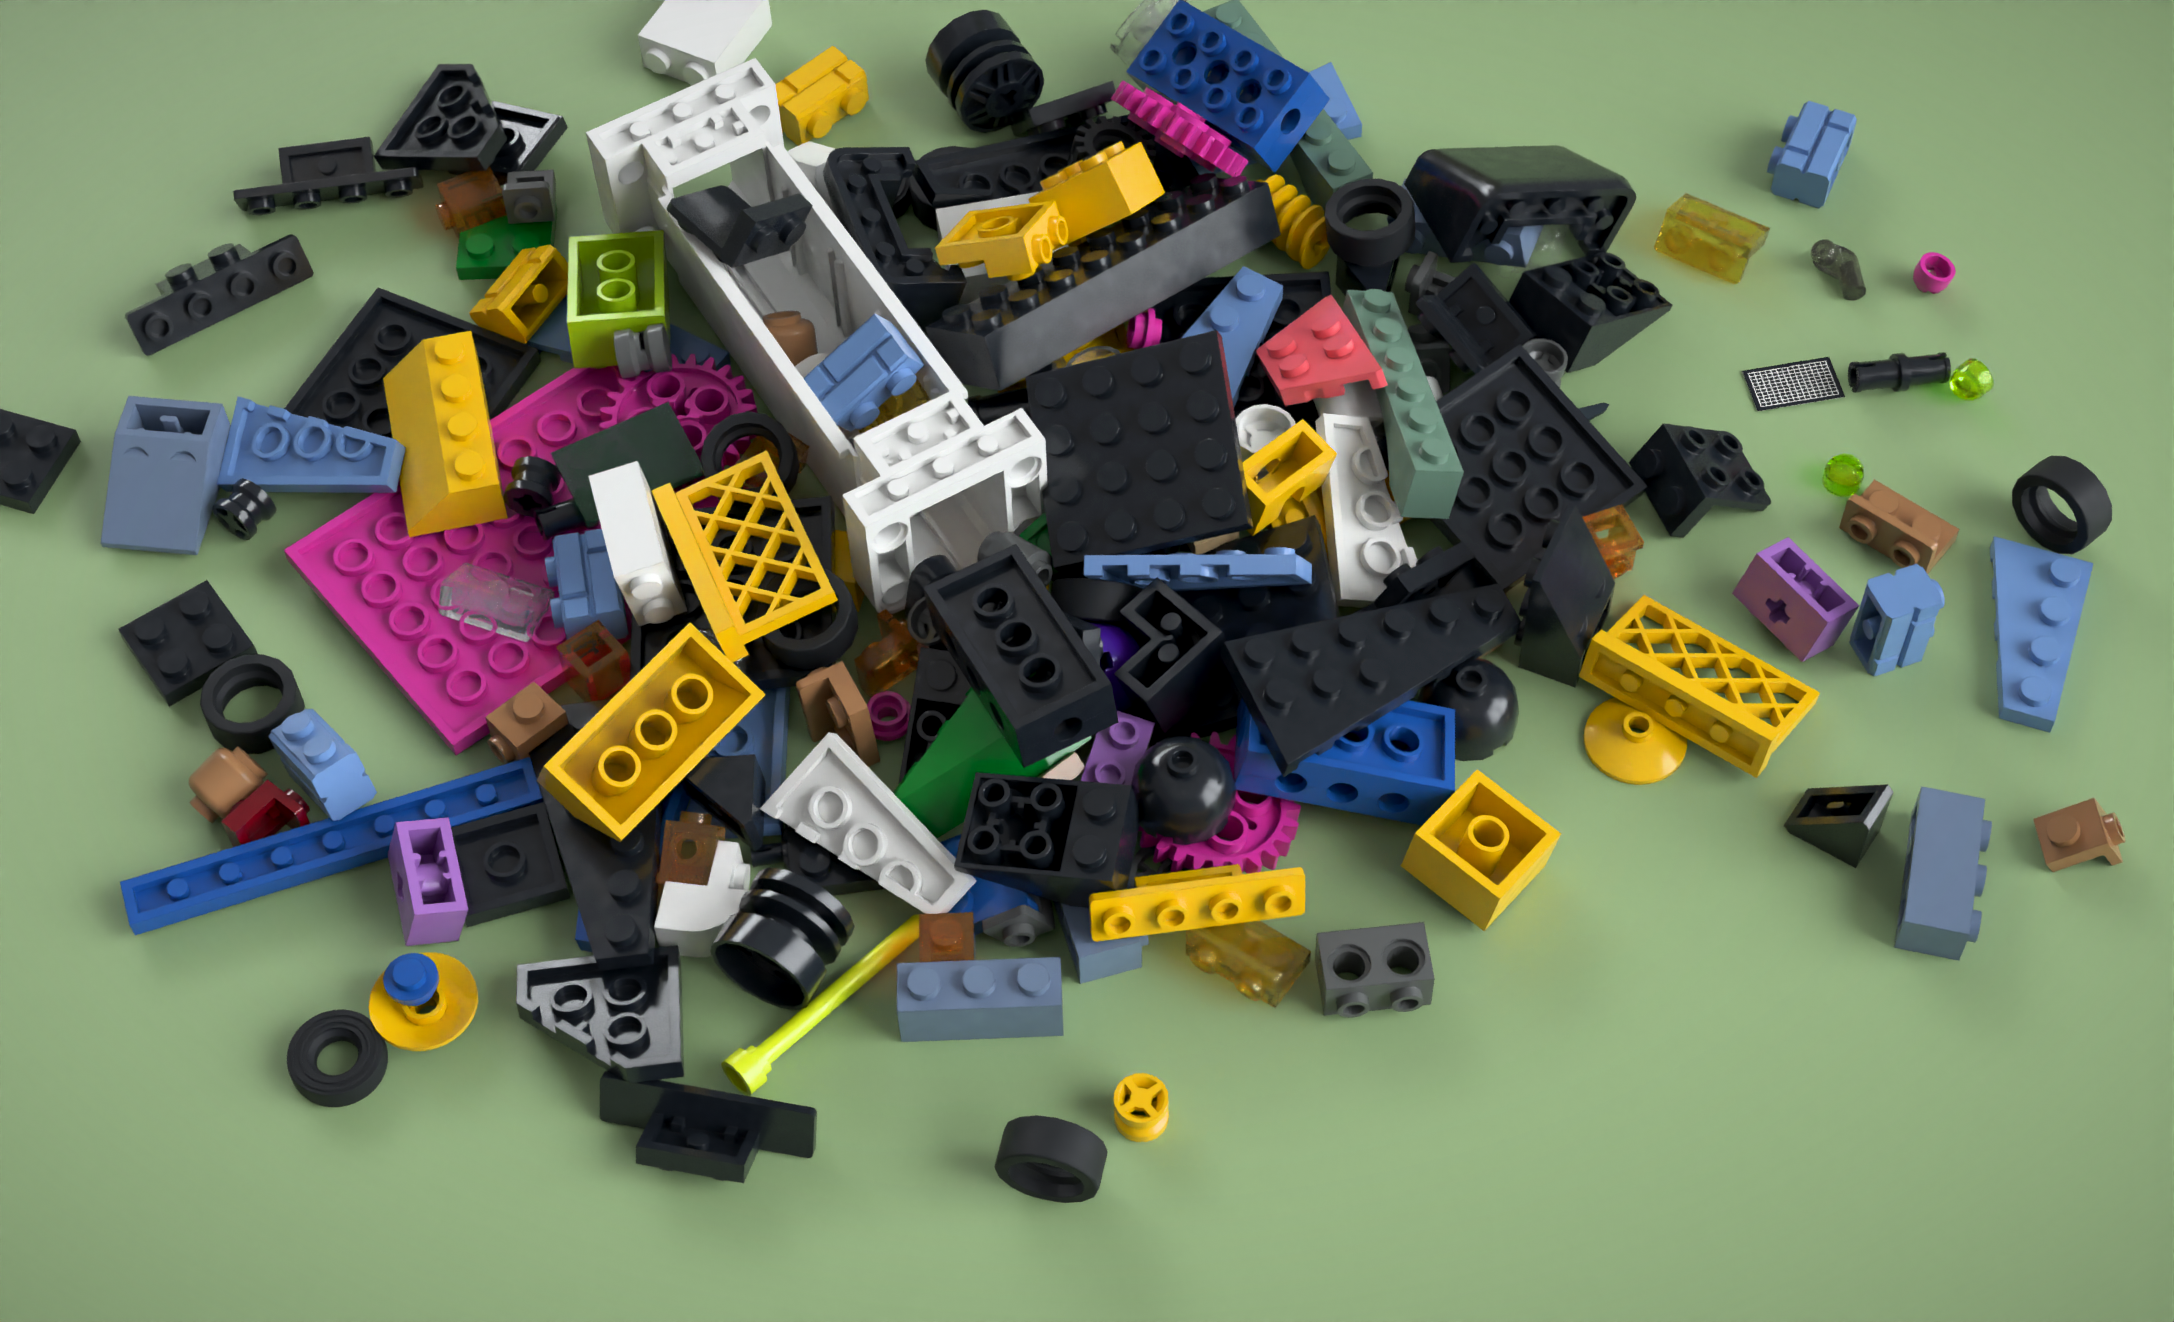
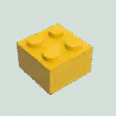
(1101, 189)
(1480, 849)

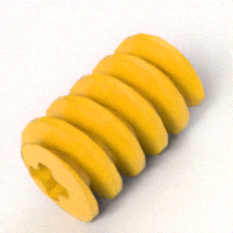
(1300, 224)

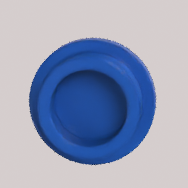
(411, 979)

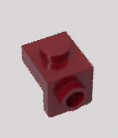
(265, 814)

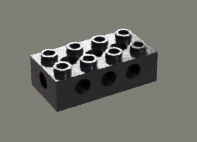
(1004, 599)

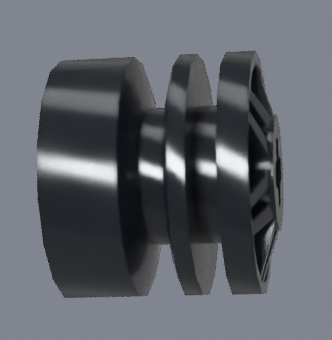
(984, 70)
(782, 938)

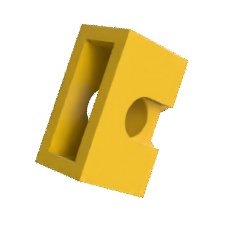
(1296, 468)

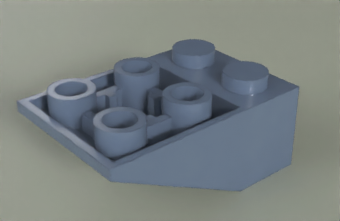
(164, 474)

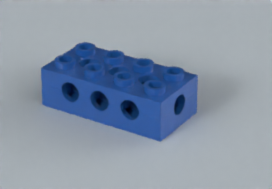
(1276, 97)
(1387, 770)

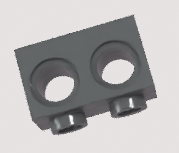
(1371, 956)

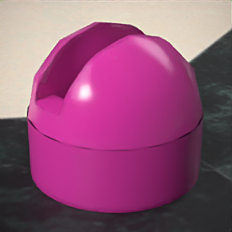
(1940, 274)

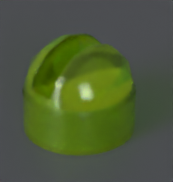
(1971, 380)
(1843, 475)

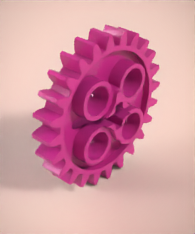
(1179, 129)
(697, 396)
(1256, 831)

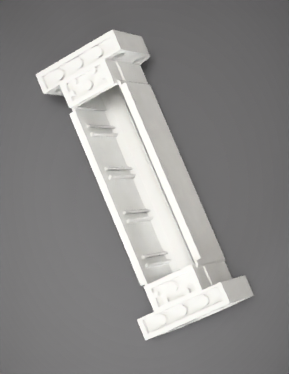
(905, 487)

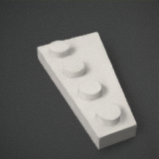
(1358, 513)
(859, 819)

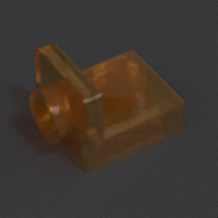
(887, 660)

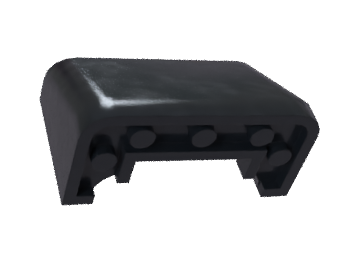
(1486, 189)
(862, 194)

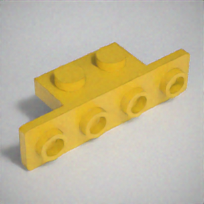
(1196, 901)

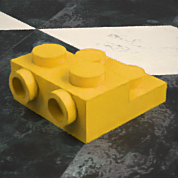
(1006, 239)

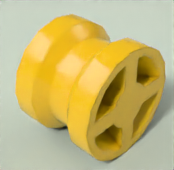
(1144, 1094)

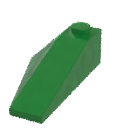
(968, 743)

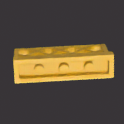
(711, 579)
(1690, 702)

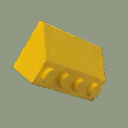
(445, 424)
(650, 735)

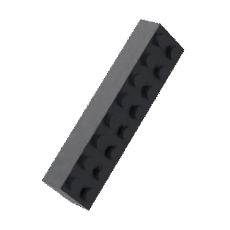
(1104, 280)

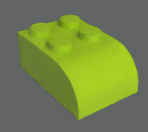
(612, 287)

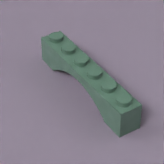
(1323, 153)
(1420, 451)

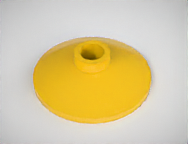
(1627, 754)
(454, 1002)

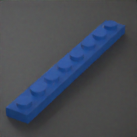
(318, 848)

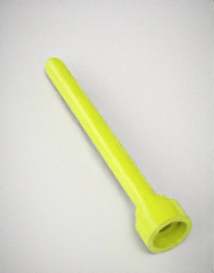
(750, 1066)

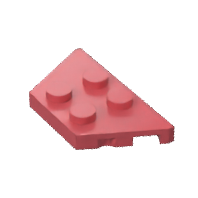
(1318, 356)

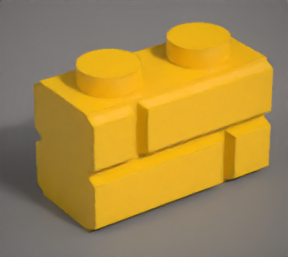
(820, 95)
(524, 294)

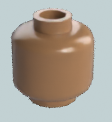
(793, 334)
(224, 781)

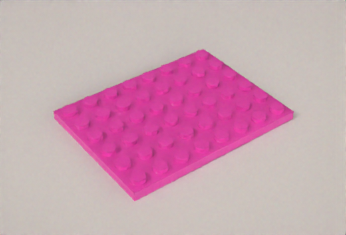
(390, 583)

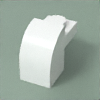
(696, 913)

